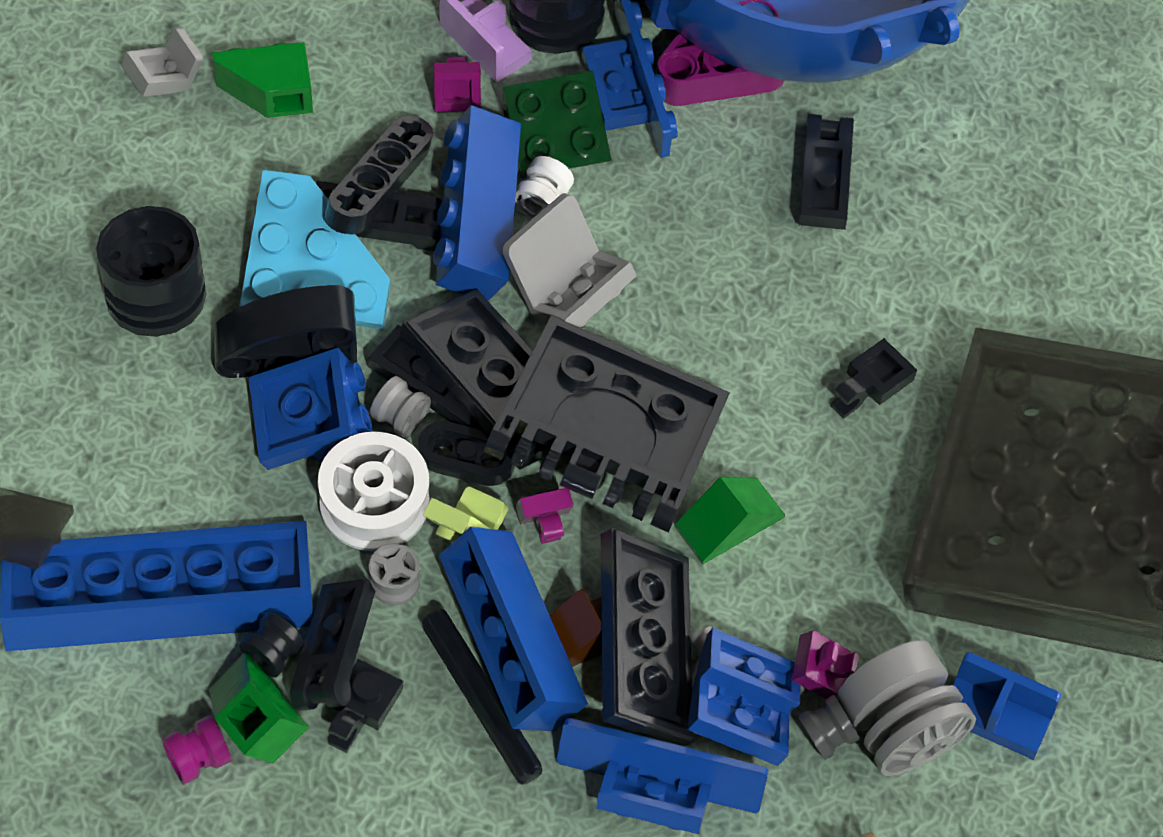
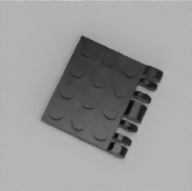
(611, 416)

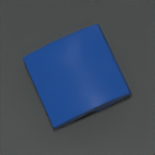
(743, 697)

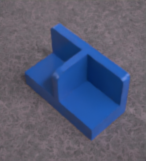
(1006, 704)

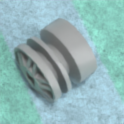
(905, 707)

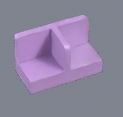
(485, 36)

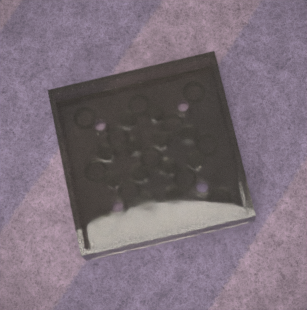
(1062, 487)

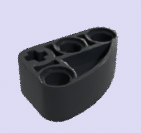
(285, 330)

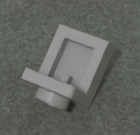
(164, 68)

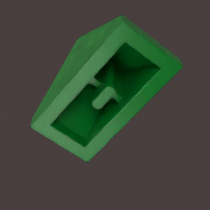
(727, 516)

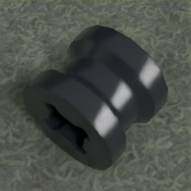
(272, 643)

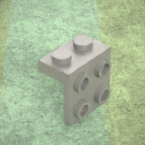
(561, 265)

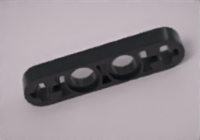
(383, 175)

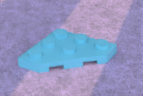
(299, 250)

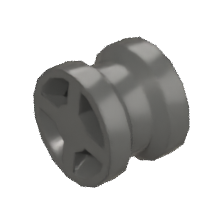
(829, 727)

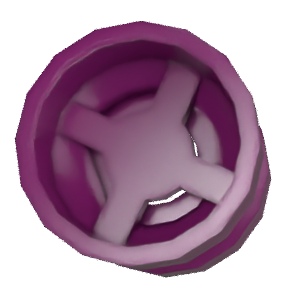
(197, 749)

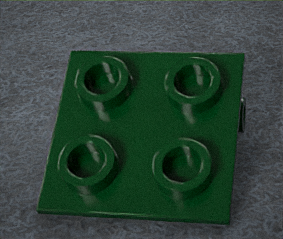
(558, 120)

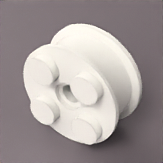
(373, 490)

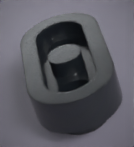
(466, 455)

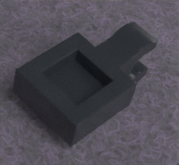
(874, 373)
(370, 703)

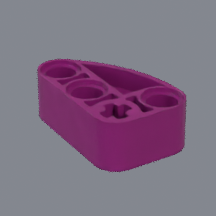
(706, 77)

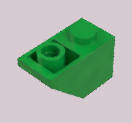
(267, 78)
(255, 711)

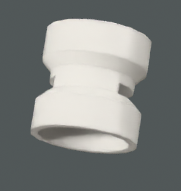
(544, 183)

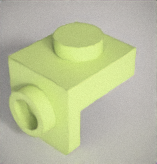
(472, 510)

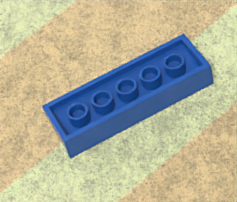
(158, 586)

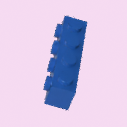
(477, 202)
(512, 629)

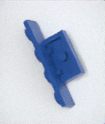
(626, 81)
(659, 778)

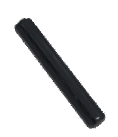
(481, 696)

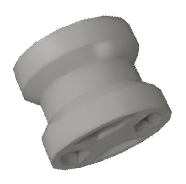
(400, 407)
(390, 563)

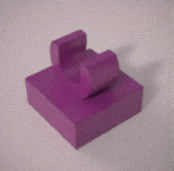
(457, 85)
(546, 511)
(822, 664)

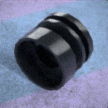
(557, 24)
(151, 270)

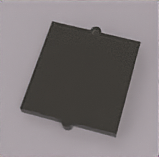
(30, 527)

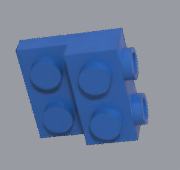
(307, 408)

